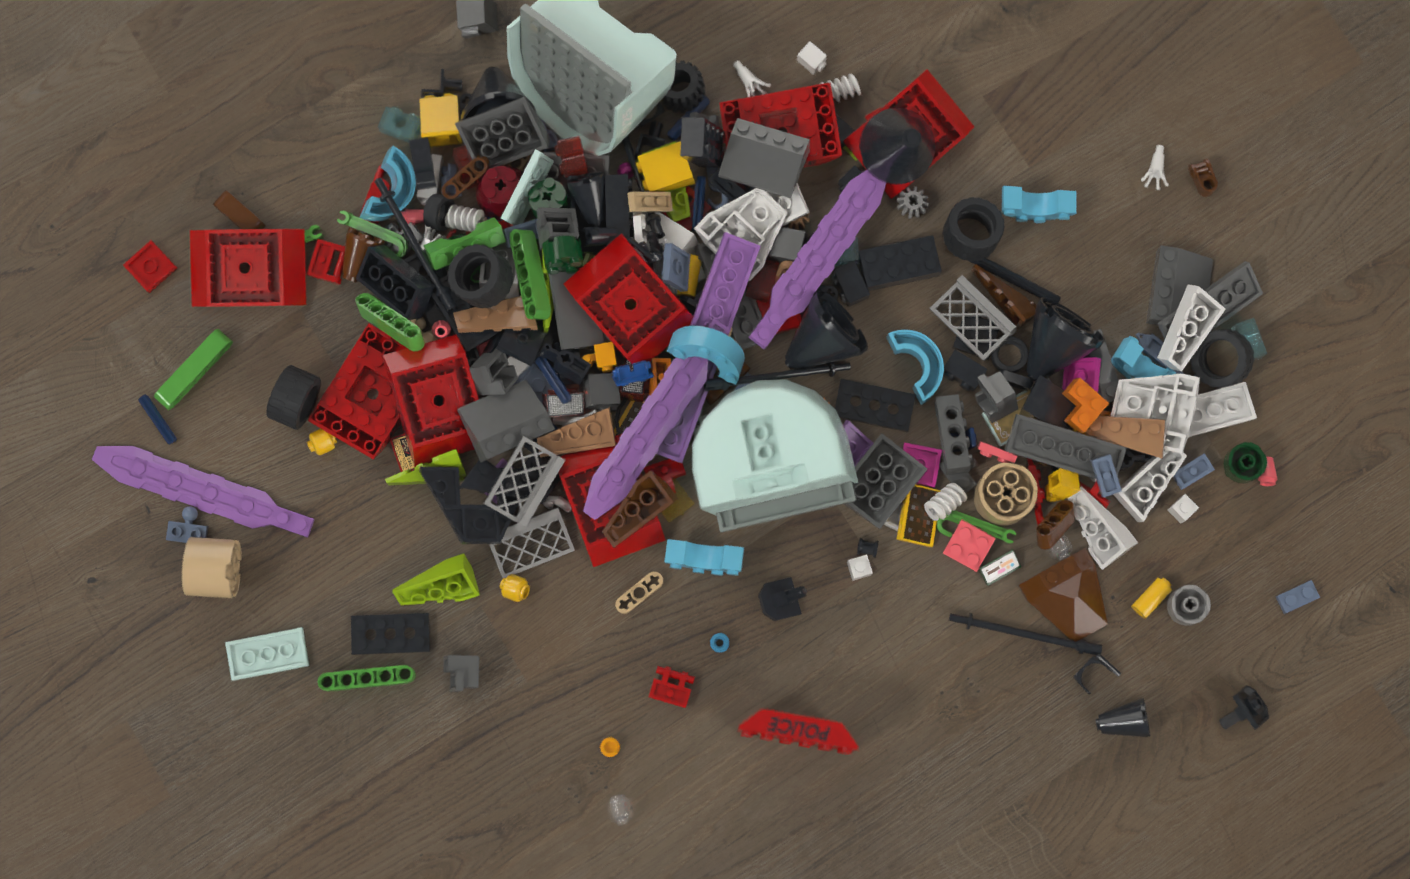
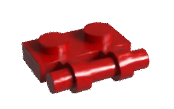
(668, 692)

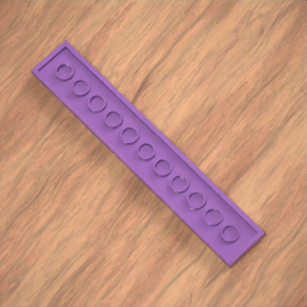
(720, 302)

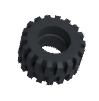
(690, 96)

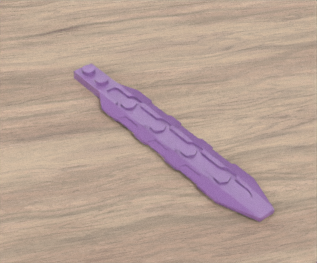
(820, 254)
(647, 431)
(198, 489)

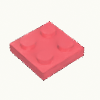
(989, 450)
(969, 545)

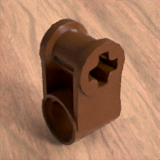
(1201, 174)

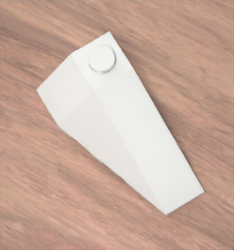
(1104, 532)

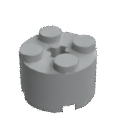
(1193, 595)

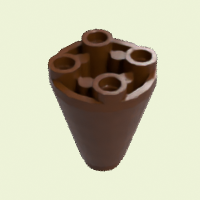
(355, 250)

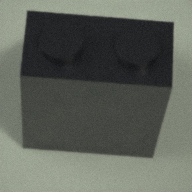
(1047, 404)

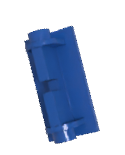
(624, 376)

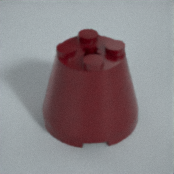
(492, 194)

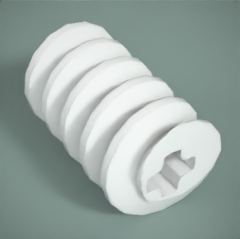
(844, 87)
(464, 218)
(945, 501)

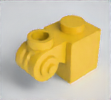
(1062, 485)

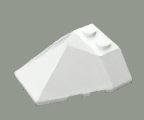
(749, 217)
(1160, 398)

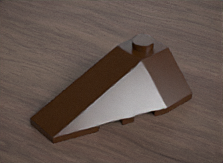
(1012, 302)
(643, 503)

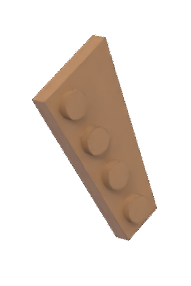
(505, 315)
(1134, 433)
(584, 434)

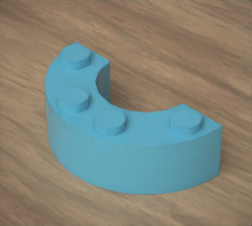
(403, 184)
(1037, 206)
(711, 345)
(926, 353)
(1133, 364)
(704, 557)

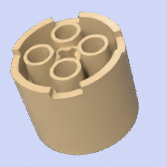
(1006, 509)
(211, 567)

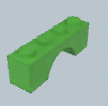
(442, 251)

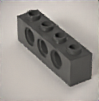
(953, 463)

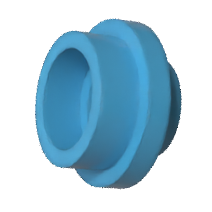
(724, 638)

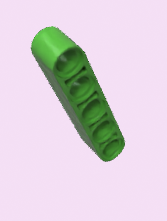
(530, 274)
(390, 321)
(193, 369)
(357, 683)

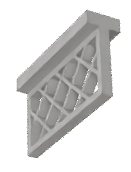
(985, 306)
(539, 489)
(535, 522)

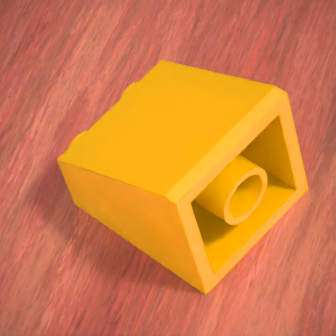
(439, 119)
(664, 169)

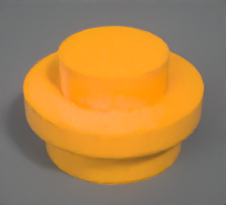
(610, 747)

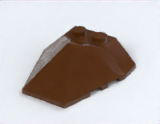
(1069, 596)

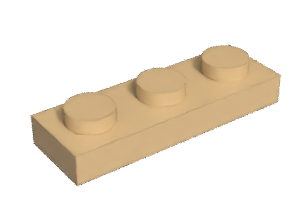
(649, 202)

